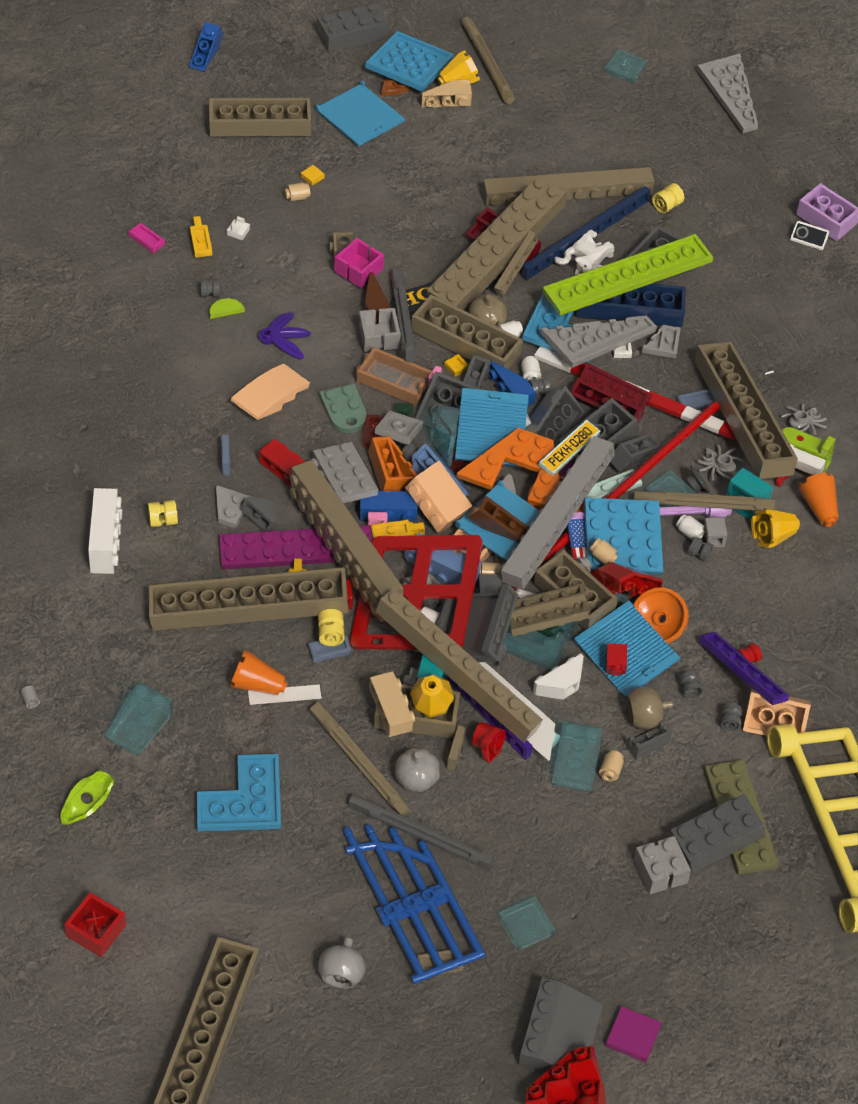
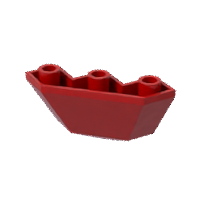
(624, 578)
(570, 1081)

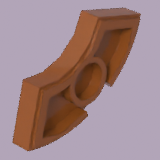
(393, 87)

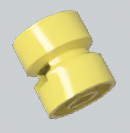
(668, 198)
(169, 513)
(331, 627)

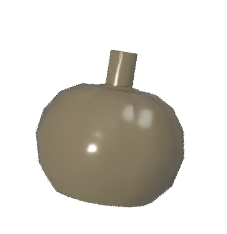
(489, 309)
(646, 707)

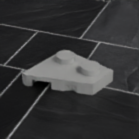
(664, 342)
(229, 506)

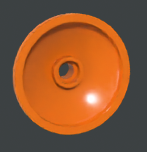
(664, 603)

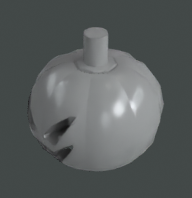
(417, 770)
(343, 963)

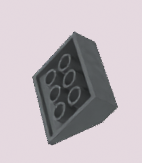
(442, 392)
(559, 1023)

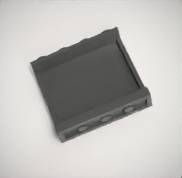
(486, 624)

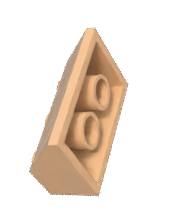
(438, 497)
(762, 714)

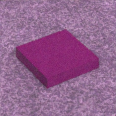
(633, 1034)

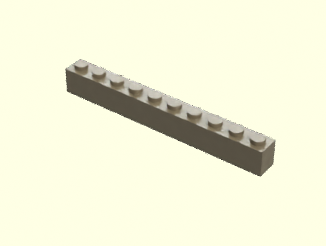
(576, 185)
(458, 665)

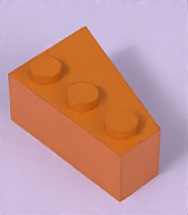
(389, 465)

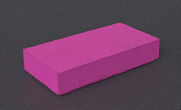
(146, 238)

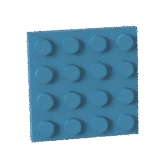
(409, 61)
(630, 528)

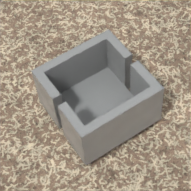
(381, 335)
(659, 862)

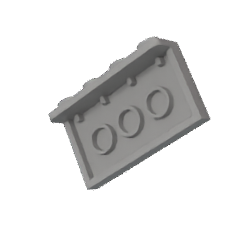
(345, 472)

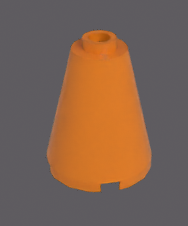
(821, 497)
(257, 676)

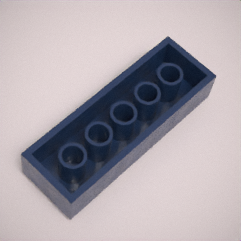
(659, 302)

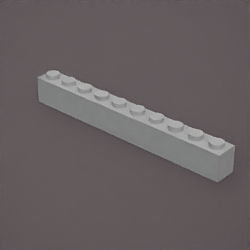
(557, 513)

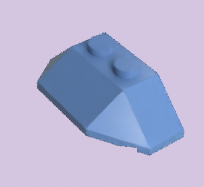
(426, 457)

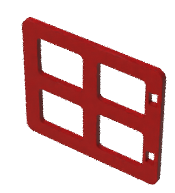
(418, 590)

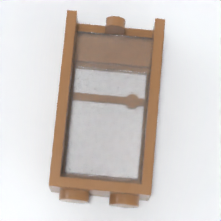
(393, 376)

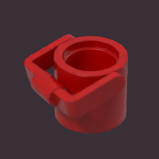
(489, 740)

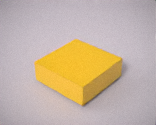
(312, 175)
(456, 365)

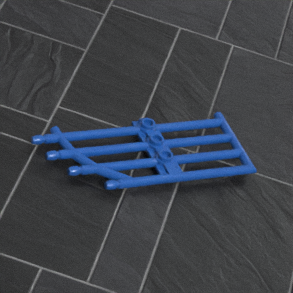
(416, 903)

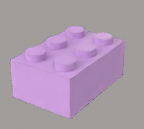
(828, 211)

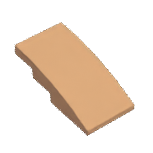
(270, 391)

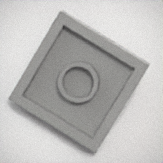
(399, 427)

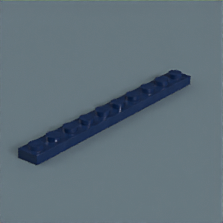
(598, 225)

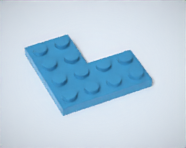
(544, 317)
(252, 805)

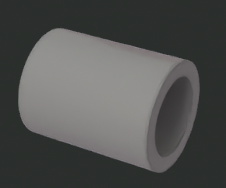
(30, 697)

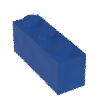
(397, 504)

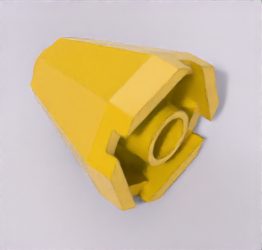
(459, 68)
(773, 527)
(432, 695)

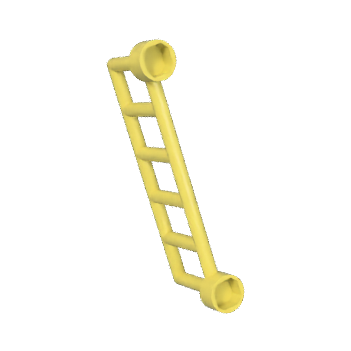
(786, 742)

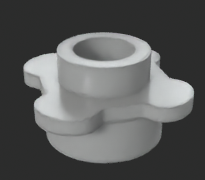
(585, 563)

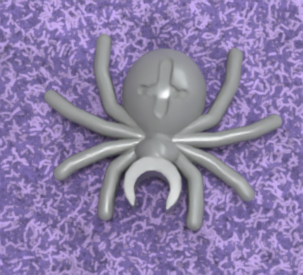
(803, 419)
(721, 462)

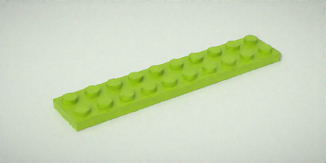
(627, 274)

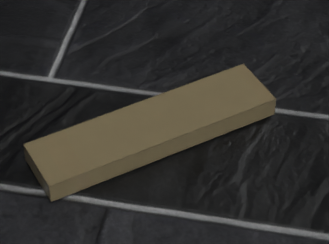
(516, 264)

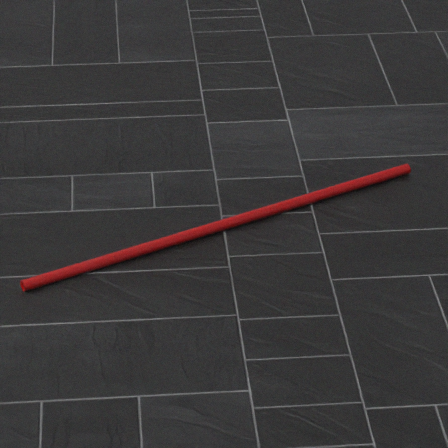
(643, 469)

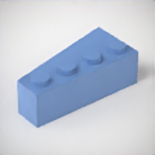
(444, 565)

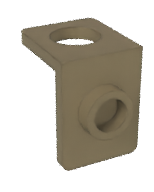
(337, 243)

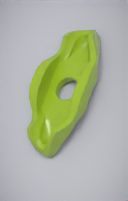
(97, 786)

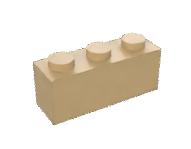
(391, 703)

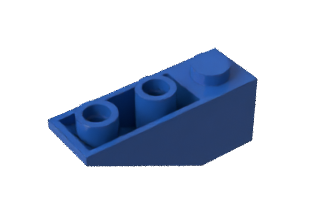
(206, 46)
(510, 382)

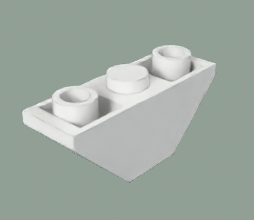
(561, 680)

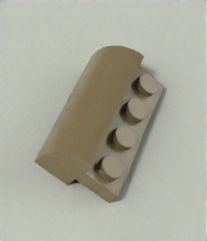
(550, 609)

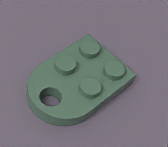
(344, 406)

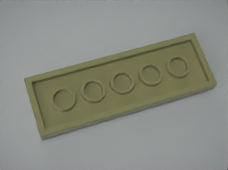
(728, 782)

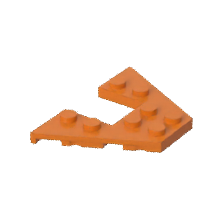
(521, 449)

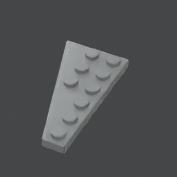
(731, 88)
(595, 338)

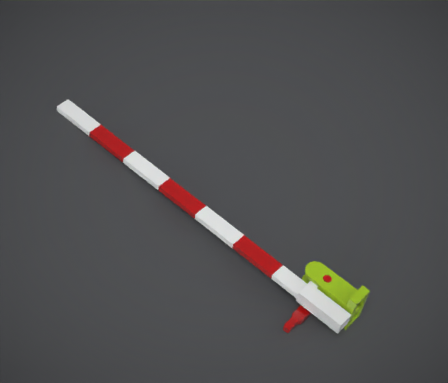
(812, 453)

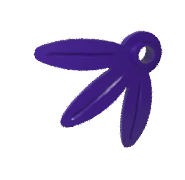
(277, 334)

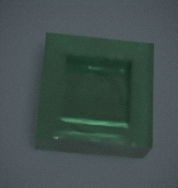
(404, 409)

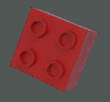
(95, 924)

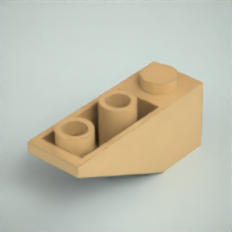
(449, 94)

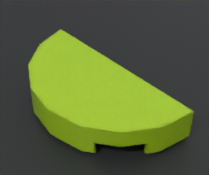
(226, 307)

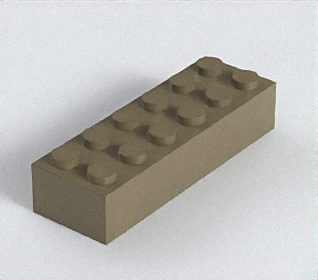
(259, 117)
(465, 333)

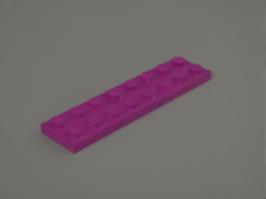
(276, 548)

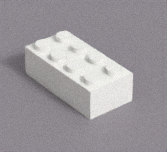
(105, 531)

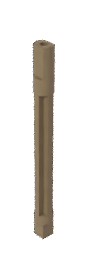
(488, 60)
(707, 500)
(359, 758)

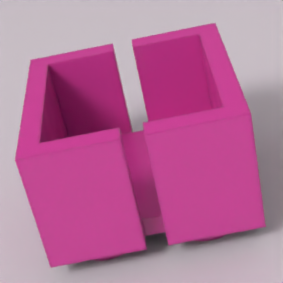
(354, 262)

